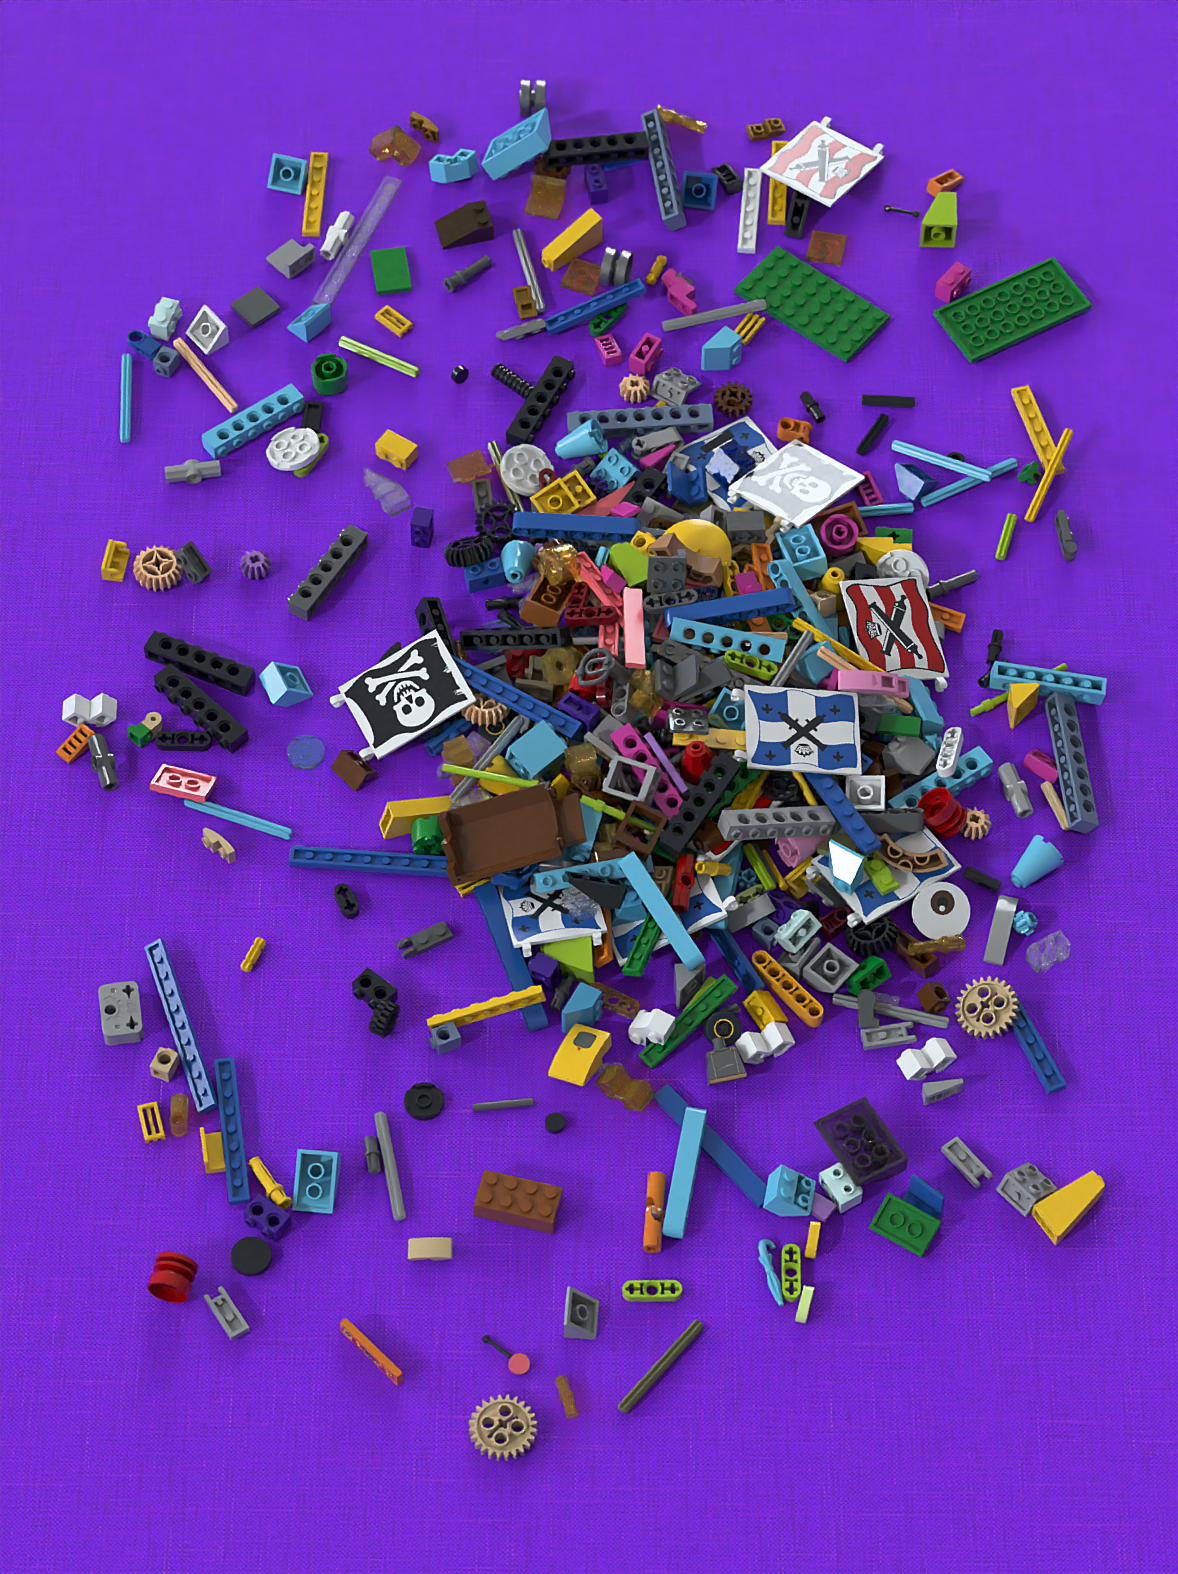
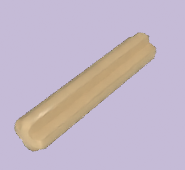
(1055, 804)

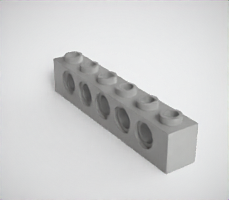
(776, 823)

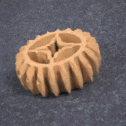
(147, 571)
(485, 710)

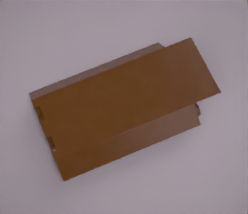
(509, 832)

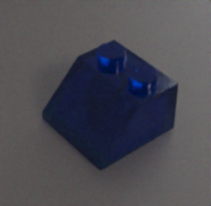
(730, 464)

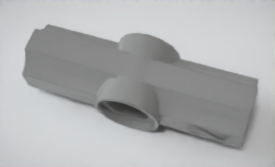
(192, 471)
(1015, 790)

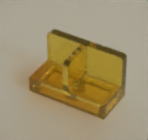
(606, 835)

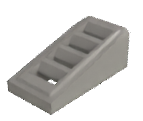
(940, 1089)

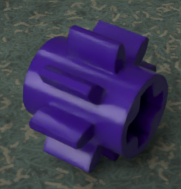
(598, 486)

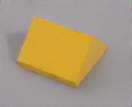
(1021, 701)

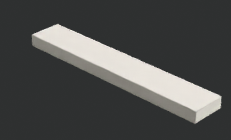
(749, 211)

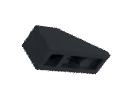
(797, 215)
(602, 890)

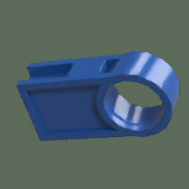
(147, 346)

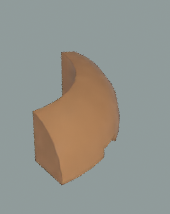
(698, 567)
(910, 861)

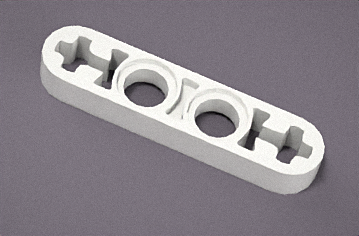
(949, 752)

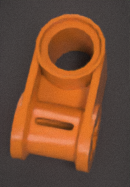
(792, 429)

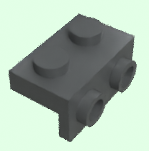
(192, 562)

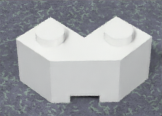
(97, 711)
(652, 1027)
(772, 1040)
(933, 1056)

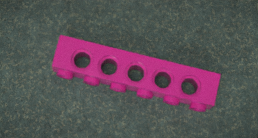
(621, 740)

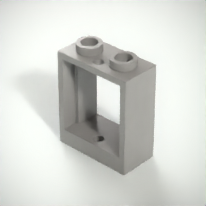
(648, 787)

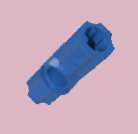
(450, 731)

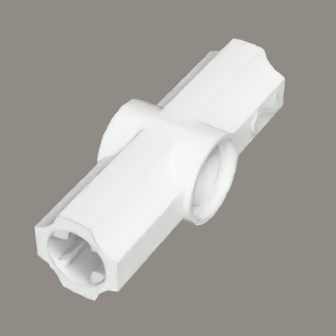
(337, 235)

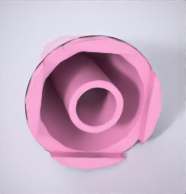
(797, 849)

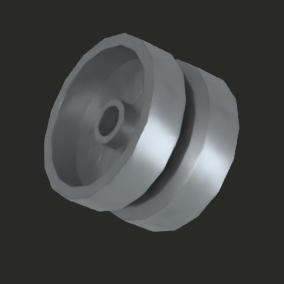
(531, 98)
(616, 267)

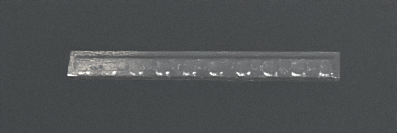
(357, 241)

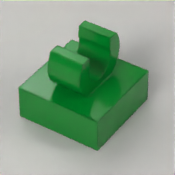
(1028, 472)

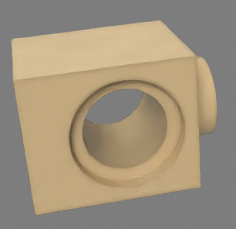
(824, 602)
(164, 1071)

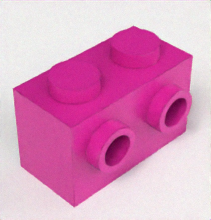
(953, 282)
(645, 354)

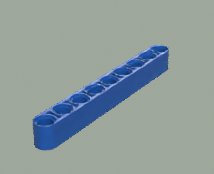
(510, 957)

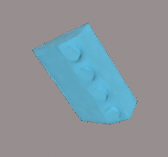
(518, 145)

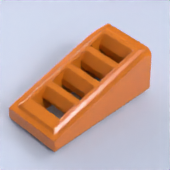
(944, 183)
(72, 739)

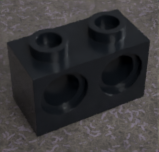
(377, 988)

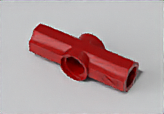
(682, 883)

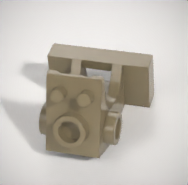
(535, 682)

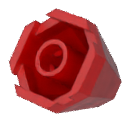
(695, 761)

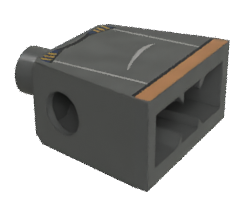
(723, 1064)

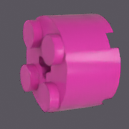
(838, 544)

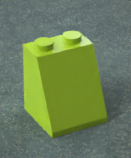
(940, 222)
(629, 565)
(573, 956)

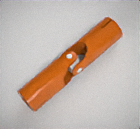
(654, 1210)

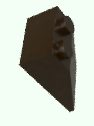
(465, 226)

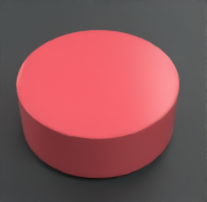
(519, 1364)

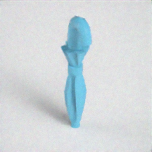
(766, 1260)

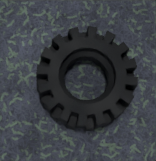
(384, 1018)

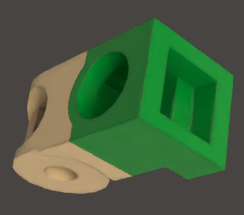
(145, 730)

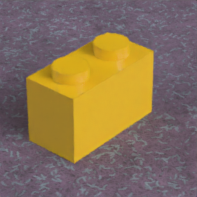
(396, 449)

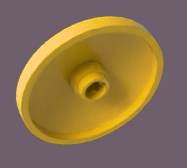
(703, 538)

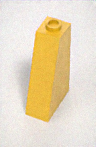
(574, 241)
(401, 814)
(1068, 1205)

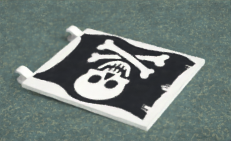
(795, 484)
(405, 695)

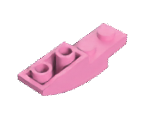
(873, 682)

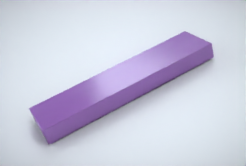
(668, 765)

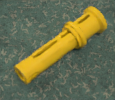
(273, 1190)

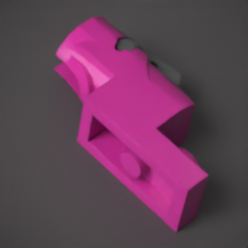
(680, 291)

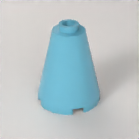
(583, 441)
(517, 559)
(1036, 862)

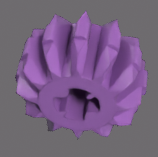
(255, 564)

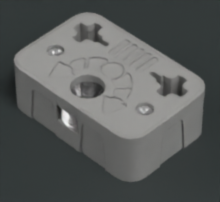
(124, 1010)

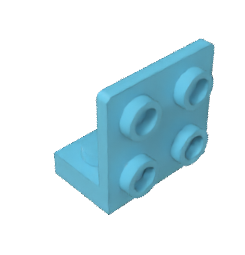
(616, 470)

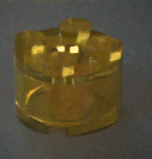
(559, 564)
(553, 663)
(581, 762)

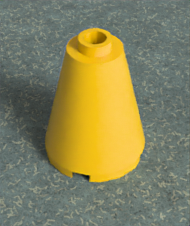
(831, 584)
(501, 767)

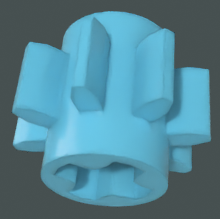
(932, 741)
(748, 879)
(1025, 922)

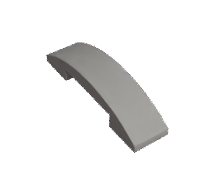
(1000, 930)

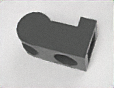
(865, 1003)

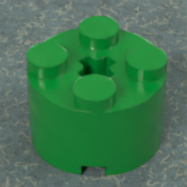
(329, 374)
(427, 836)

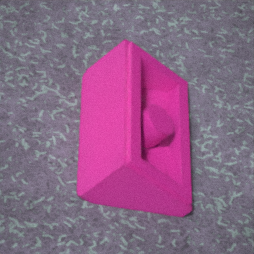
(1041, 765)

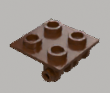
(593, 788)

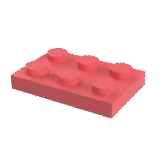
(183, 783)

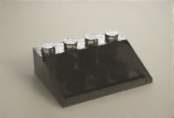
(862, 1143)

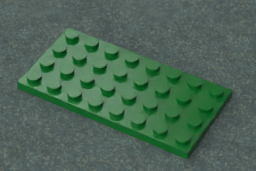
(812, 304)
(1012, 310)

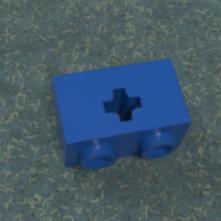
(484, 575)

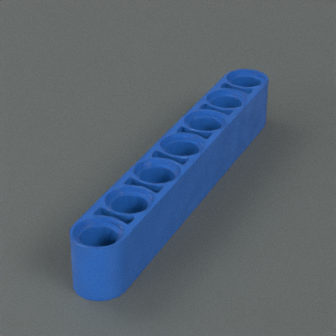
(575, 526)
(734, 608)

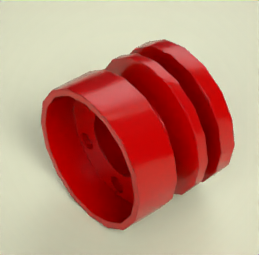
(942, 813)
(172, 1277)

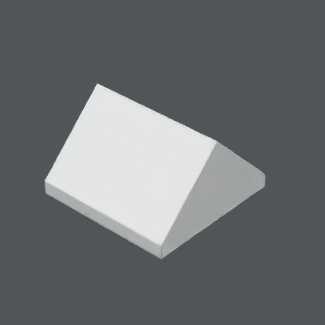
(208, 331)
(866, 792)

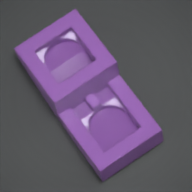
(822, 1207)

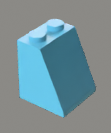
(536, 751)
(591, 820)

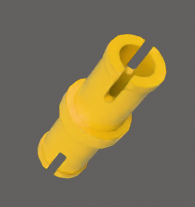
(713, 868)

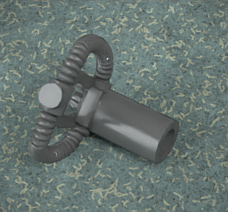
(609, 667)

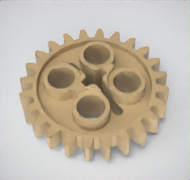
(1001, 1016)
(514, 1440)

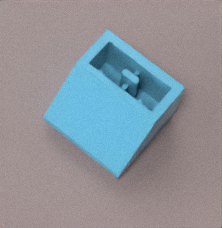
(789, 1193)

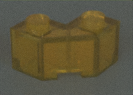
(644, 698)
(458, 753)
(617, 1084)

